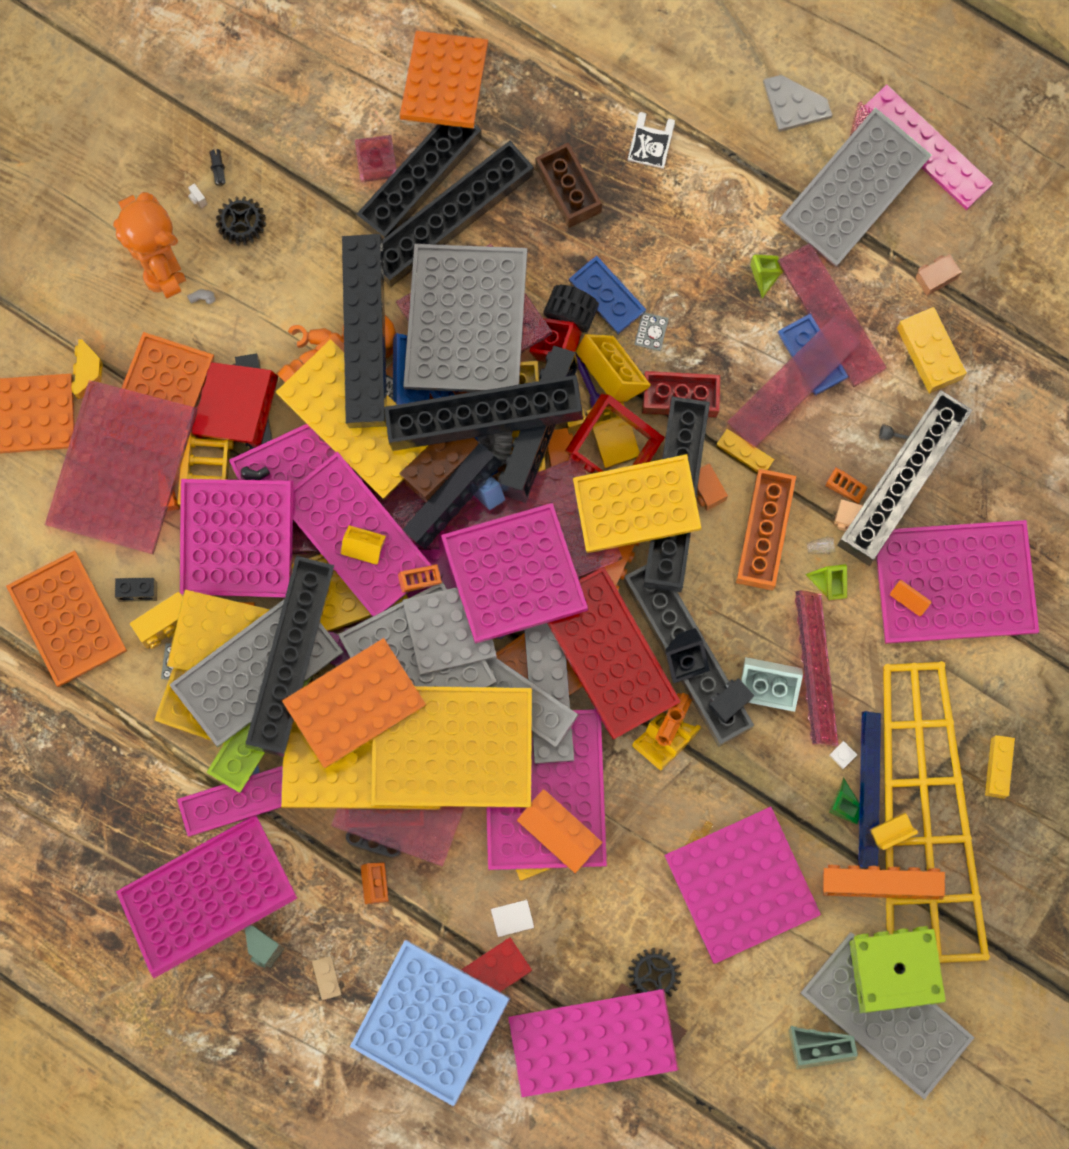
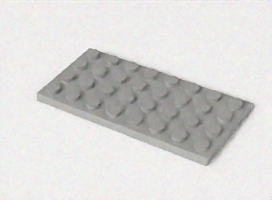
(855, 187)
(227, 683)
(909, 1041)

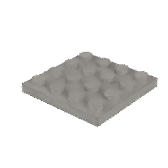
(443, 633)

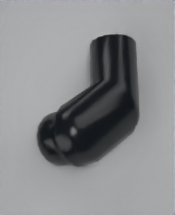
(249, 474)

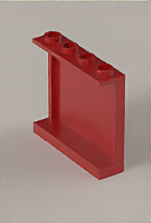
(235, 403)

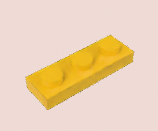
(744, 451)

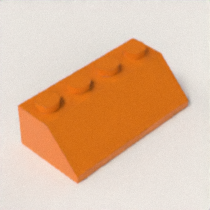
(559, 831)

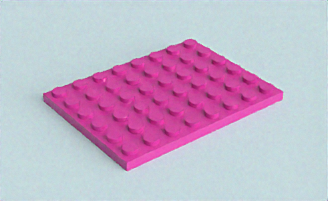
(970, 573)
(573, 784)
(205, 896)

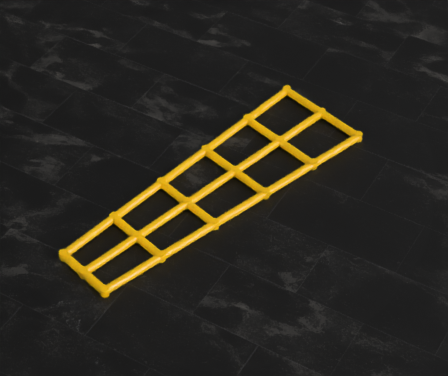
(928, 840)

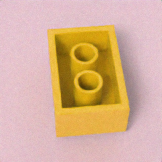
(158, 622)

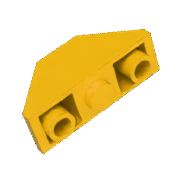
(87, 368)

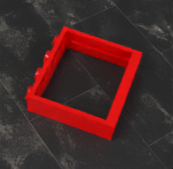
(605, 400)

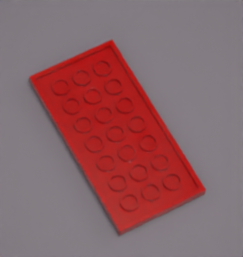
(613, 658)

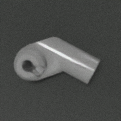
(202, 294)

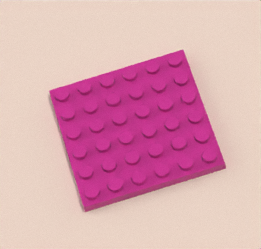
(236, 537)
(514, 573)
(742, 885)

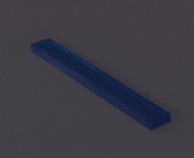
(869, 787)

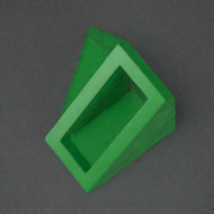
(846, 804)

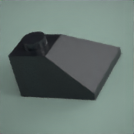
(686, 656)

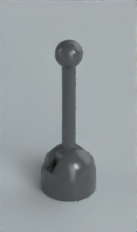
(887, 433)

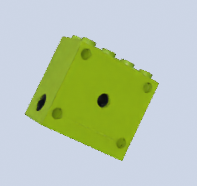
(919, 972)

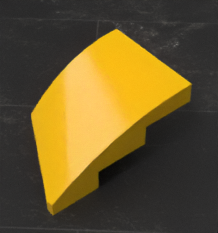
(662, 755)

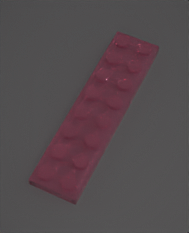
(824, 301)
(794, 382)
(816, 668)

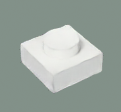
(196, 196)
(843, 755)

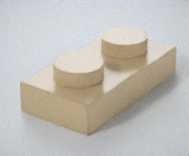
(326, 978)

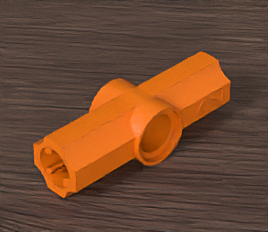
(673, 720)

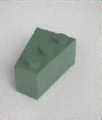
(820, 1048)

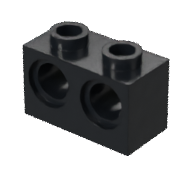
(135, 589)

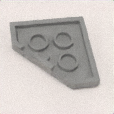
(794, 104)

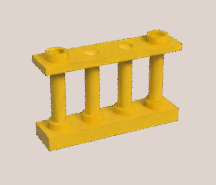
(189, 460)

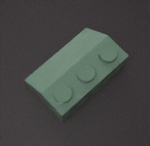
(262, 947)

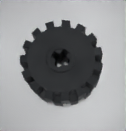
(571, 305)

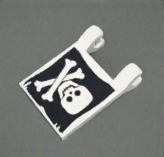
(649, 144)

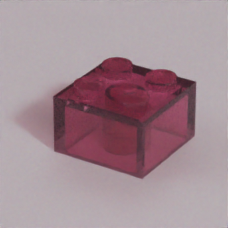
(375, 158)

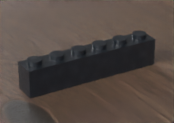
(452, 496)

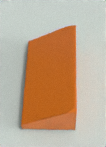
(910, 598)
(374, 883)

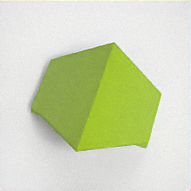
(765, 271)
(831, 581)

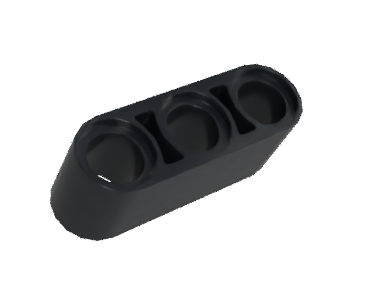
(363, 844)

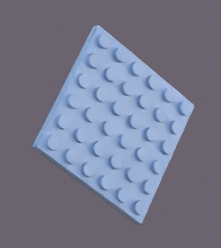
(430, 1022)

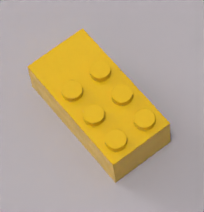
(931, 350)

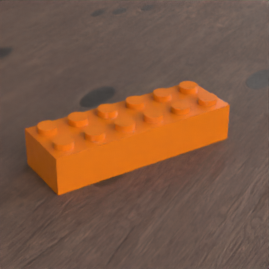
(765, 529)
(884, 883)

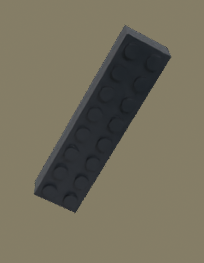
(417, 178)
(533, 442)

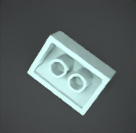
(772, 683)

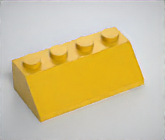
(611, 367)

